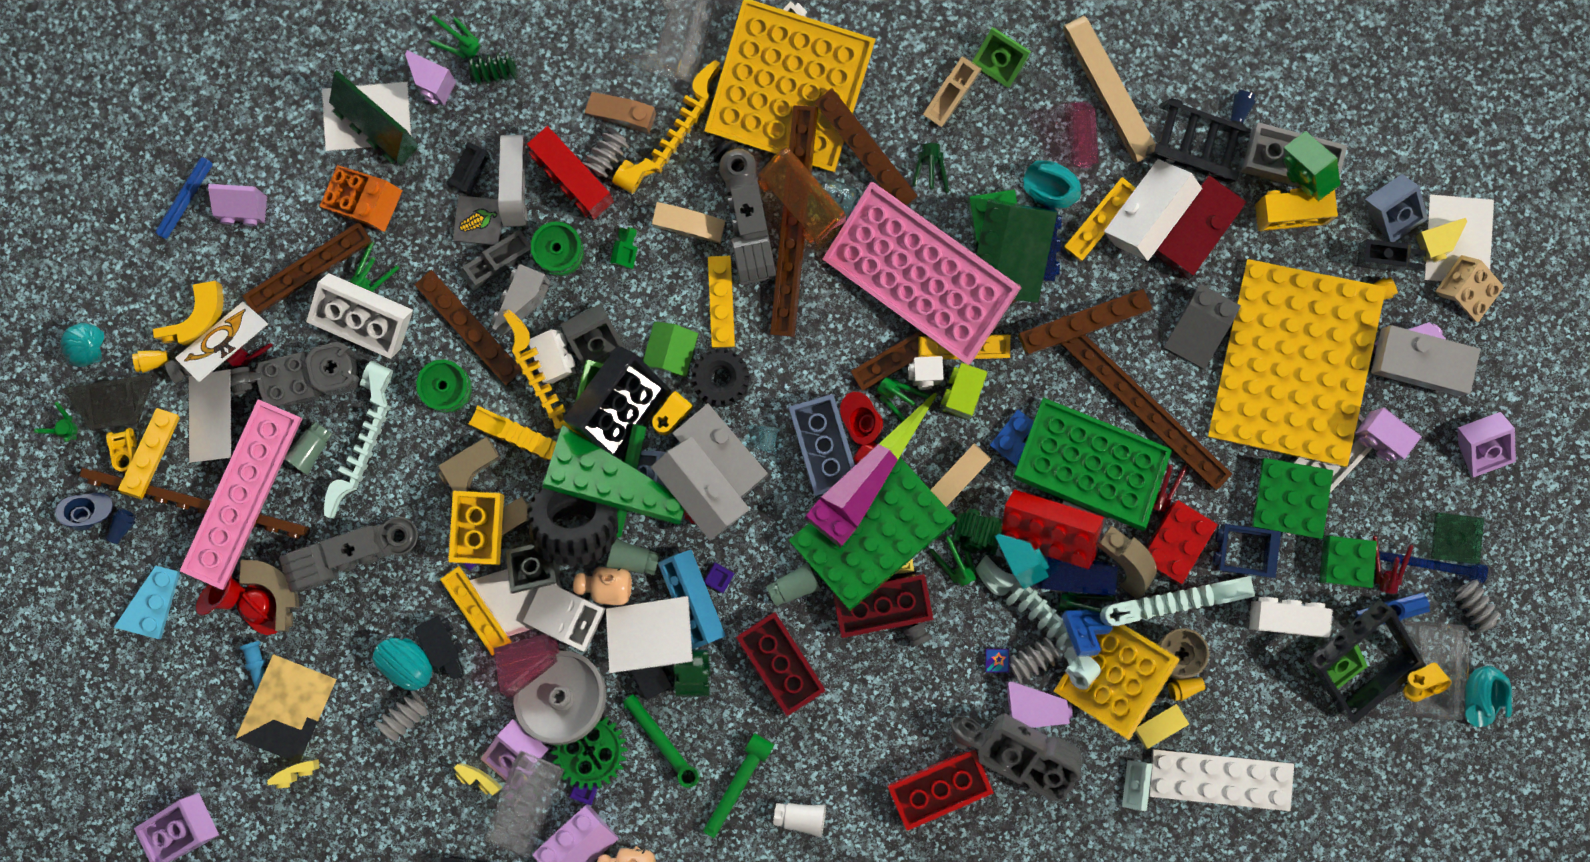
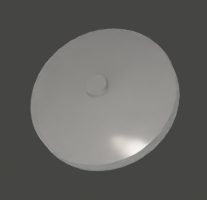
(562, 701)

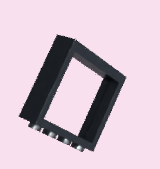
(1386, 680)

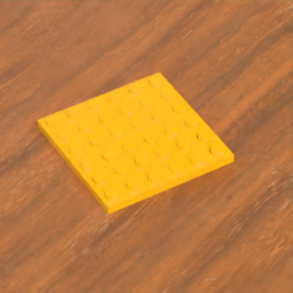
(781, 63)

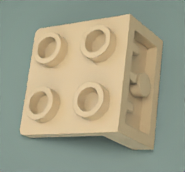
(1471, 286)

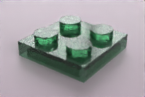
(1457, 538)

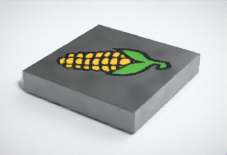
(477, 221)

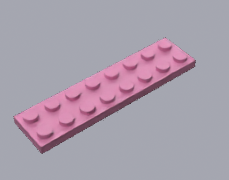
(241, 494)

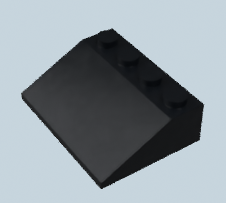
(615, 400)

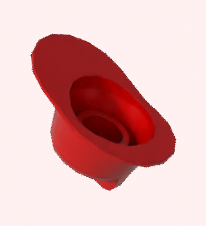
(861, 418)
(217, 598)
(258, 609)

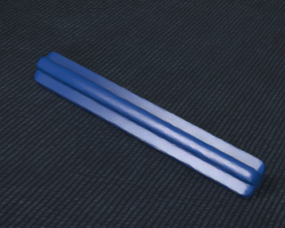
(184, 198)

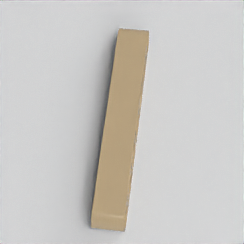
(1109, 87)

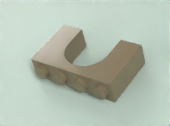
(464, 466)

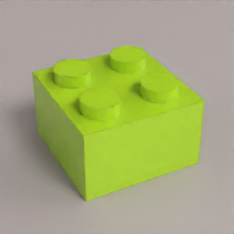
(964, 392)

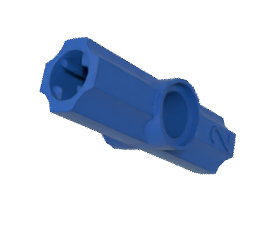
(1406, 606)

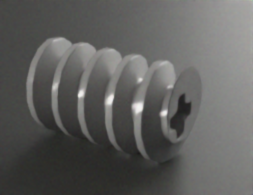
(606, 153)
(1477, 606)
(1033, 659)
(402, 717)

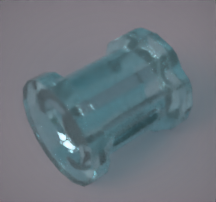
(768, 439)

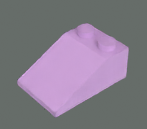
(176, 830)

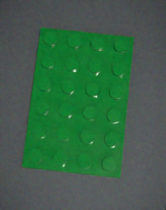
(1092, 464)
(892, 532)

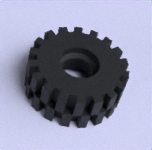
(707, 365)

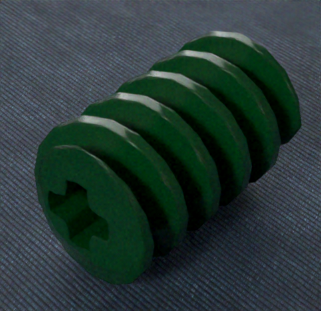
(492, 68)

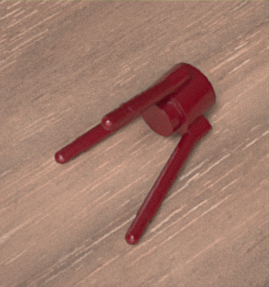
(239, 356)
(1162, 500)
(1390, 580)

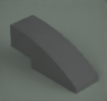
(495, 260)

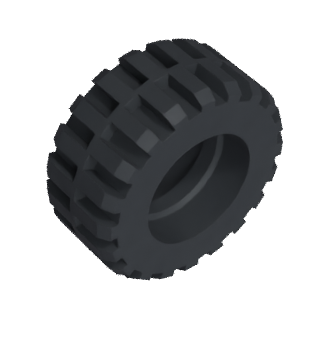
(574, 544)

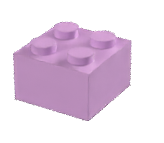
(1387, 435)

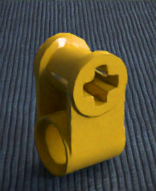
(673, 410)
(121, 446)
(1426, 683)

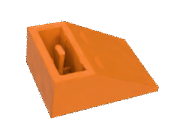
(361, 198)

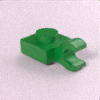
(624, 251)

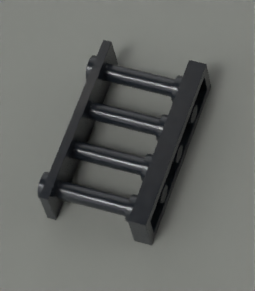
(1182, 157)

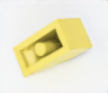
(1440, 240)

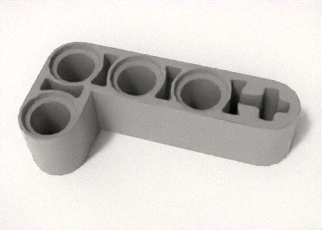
(512, 181)

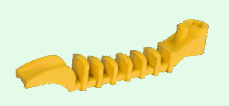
(630, 175)
(521, 341)
(513, 433)

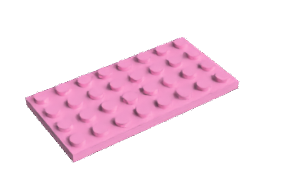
(921, 273)

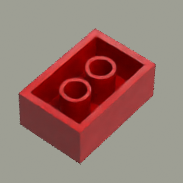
(1179, 541)

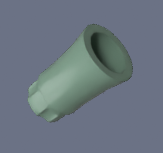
(308, 447)
(632, 558)
(794, 585)

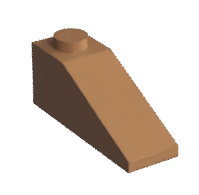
(621, 111)

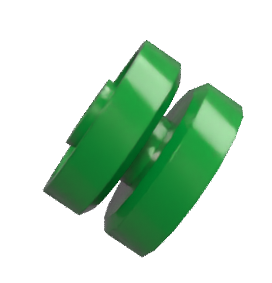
(544, 245)
(430, 384)

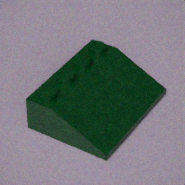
(371, 120)
(1017, 244)

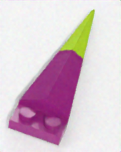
(846, 502)

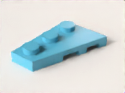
(151, 604)

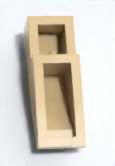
(952, 91)
(688, 222)
(960, 474)

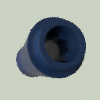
(1242, 105)
(121, 523)

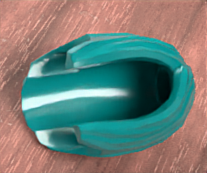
(1052, 184)
(82, 344)
(403, 663)
(1486, 694)

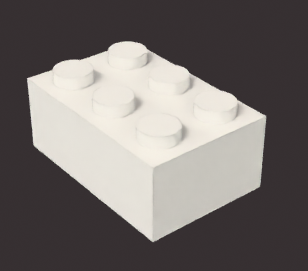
(1290, 617)

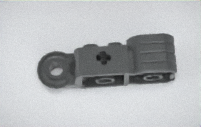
(753, 247)
(300, 376)
(322, 562)
(1022, 754)

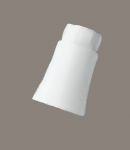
(801, 818)

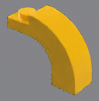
(206, 313)

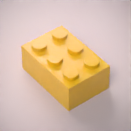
(1294, 210)
(476, 527)

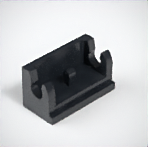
(468, 168)

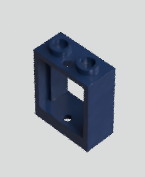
(1270, 552)

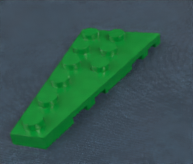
(597, 476)

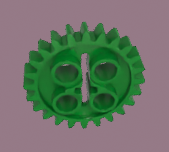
(571, 762)

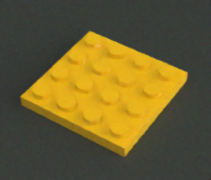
(1128, 681)

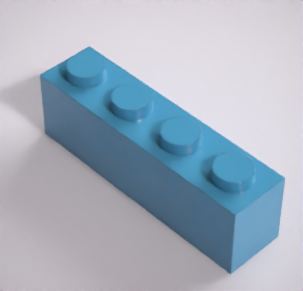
(684, 580)

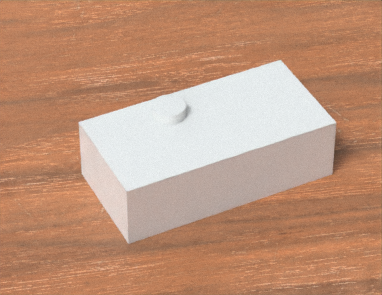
(1153, 209)
(359, 315)

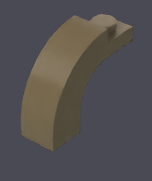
(1133, 558)
(262, 574)

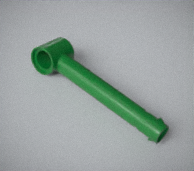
(660, 740)
(758, 750)

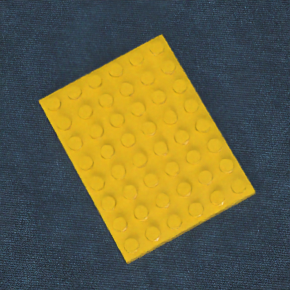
(1297, 363)

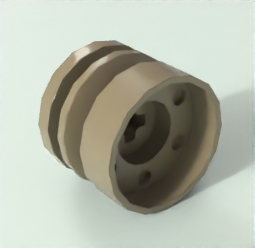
(1193, 645)

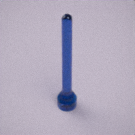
(1474, 572)

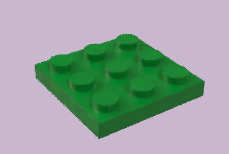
(1292, 498)

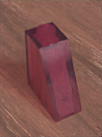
(1082, 133)
(524, 662)

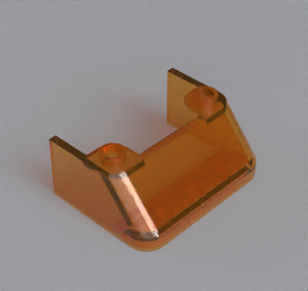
(803, 197)

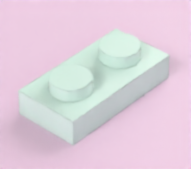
(1137, 785)

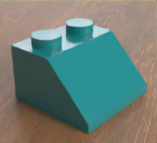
(1025, 562)

